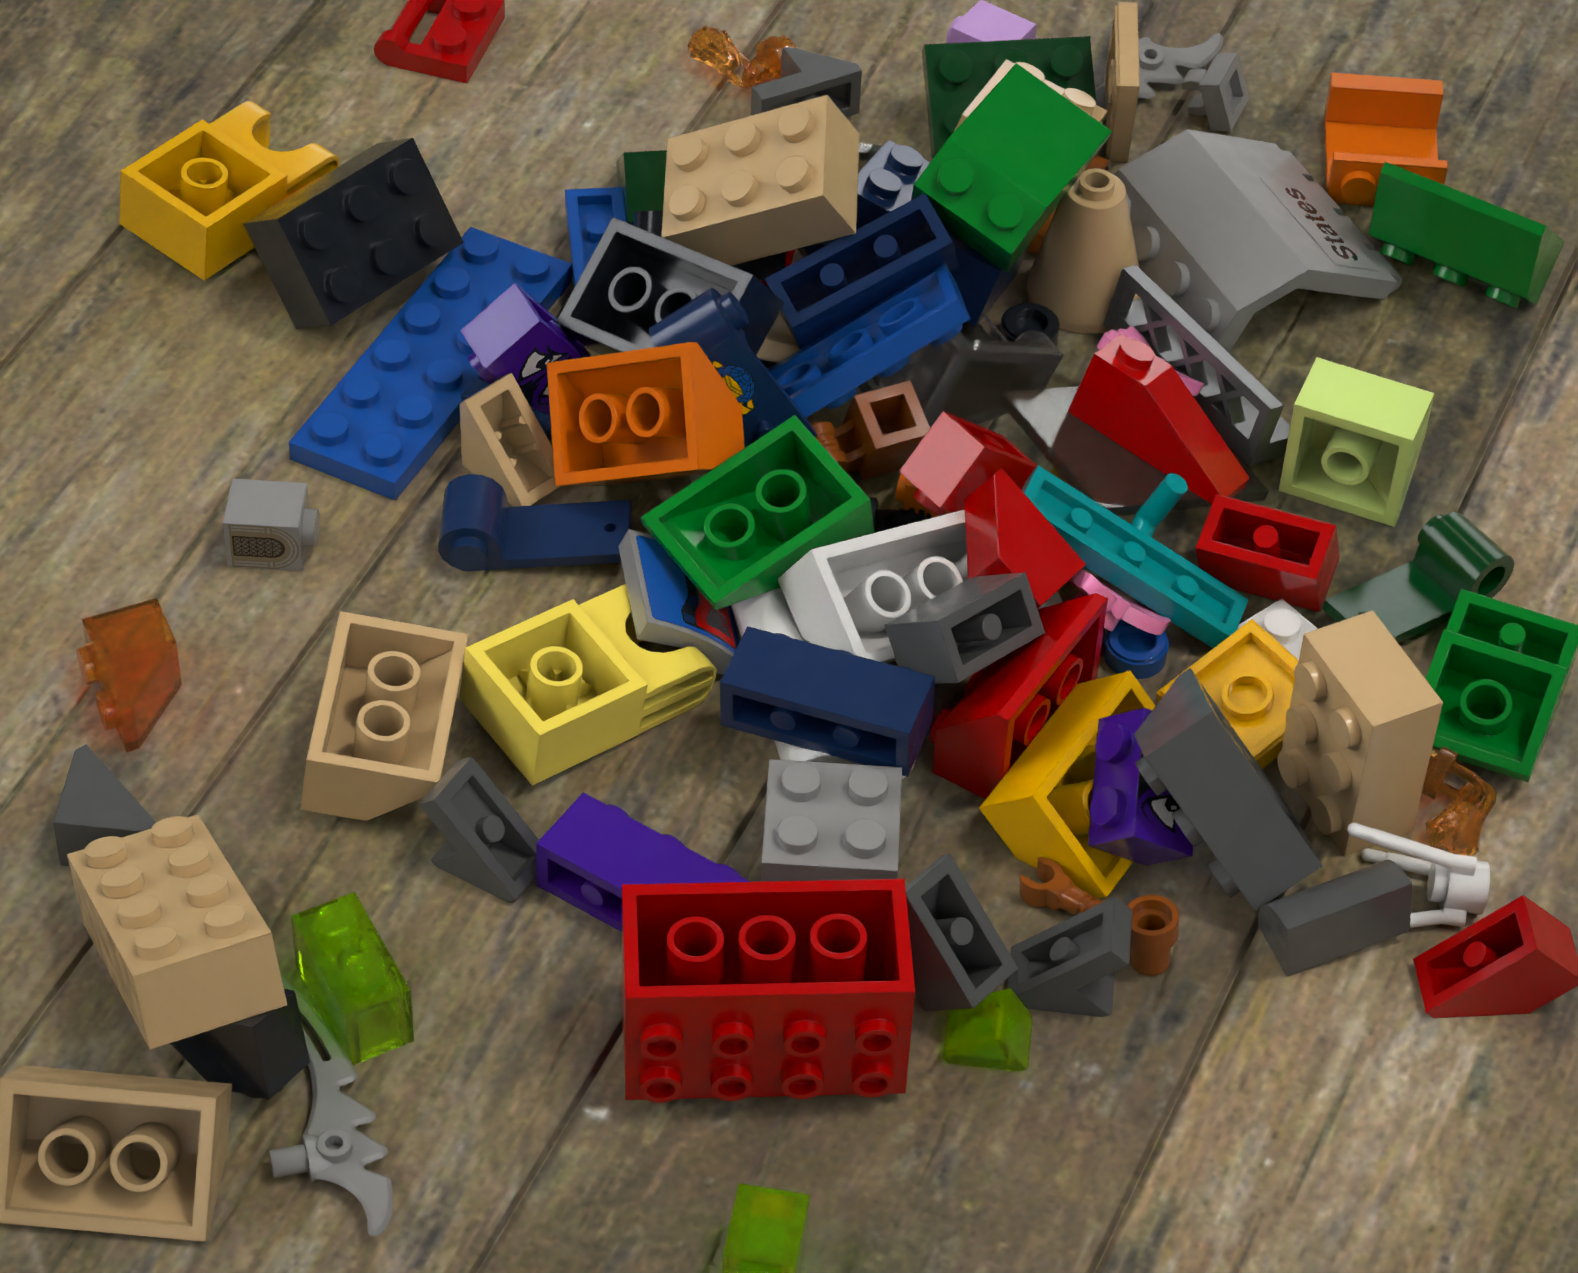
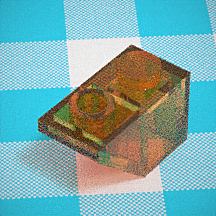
(135, 666)

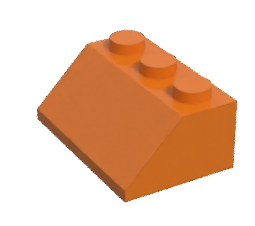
(640, 416)

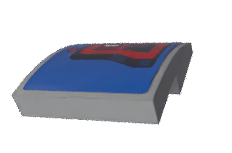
(669, 605)

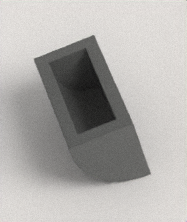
(1338, 916)

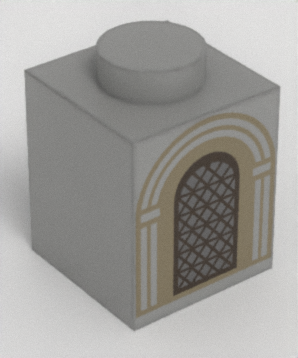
(269, 524)

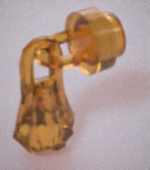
(717, 50)
(1460, 823)

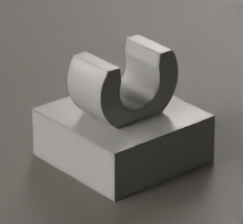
(1221, 90)

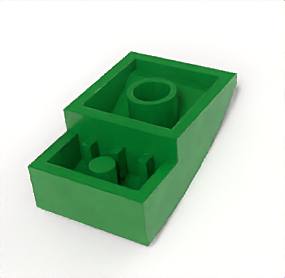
(1500, 682)

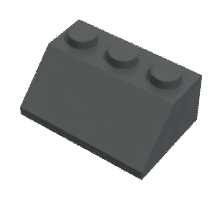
(1222, 795)

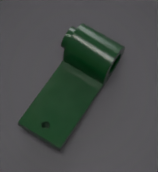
(1425, 590)

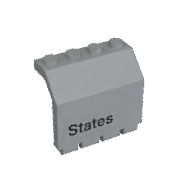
(1240, 226)

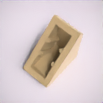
(507, 442)

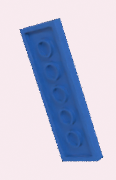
(410, 380)

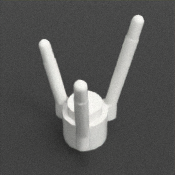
(1454, 880)

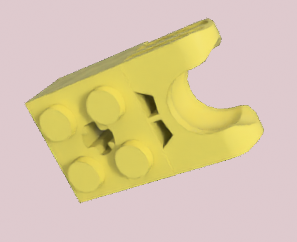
(576, 684)

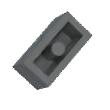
(966, 627)

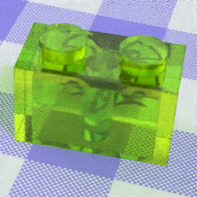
(353, 978)

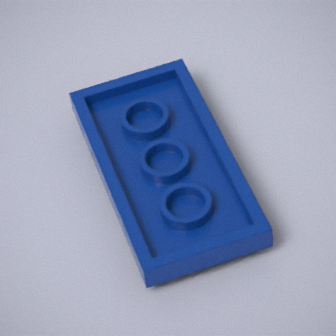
(873, 342)

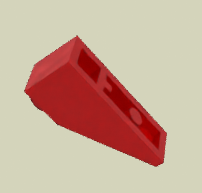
(1154, 416)

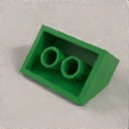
(1462, 237)

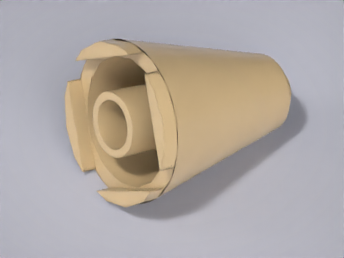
(1084, 253)

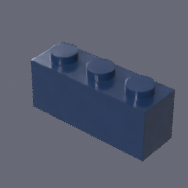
(861, 269)
(826, 700)

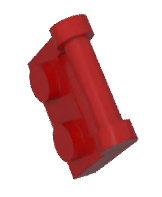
(452, 43)

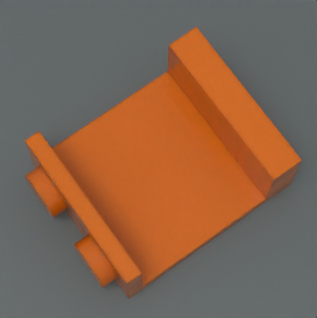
(1376, 123)

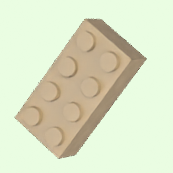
(176, 930)

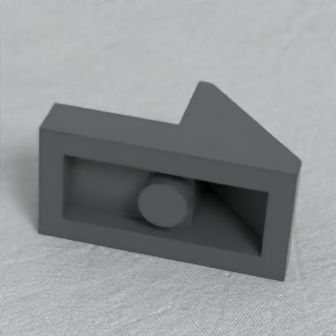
(808, 77)
(483, 832)
(1074, 962)

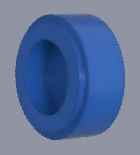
(1135, 651)

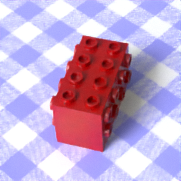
(766, 989)

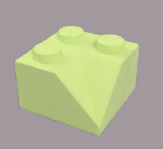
(1355, 441)

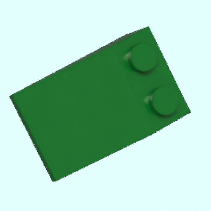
(1010, 166)
(759, 515)

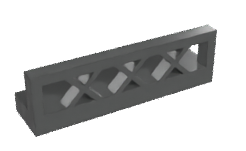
(1231, 397)

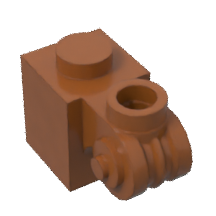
(877, 431)

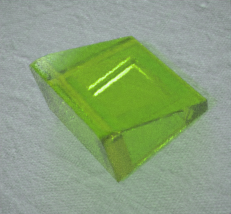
(991, 1034)

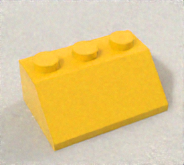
(1048, 791)

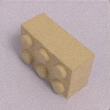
(763, 183)
(1358, 730)

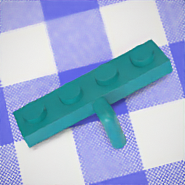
(1137, 562)

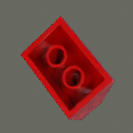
(1017, 696)

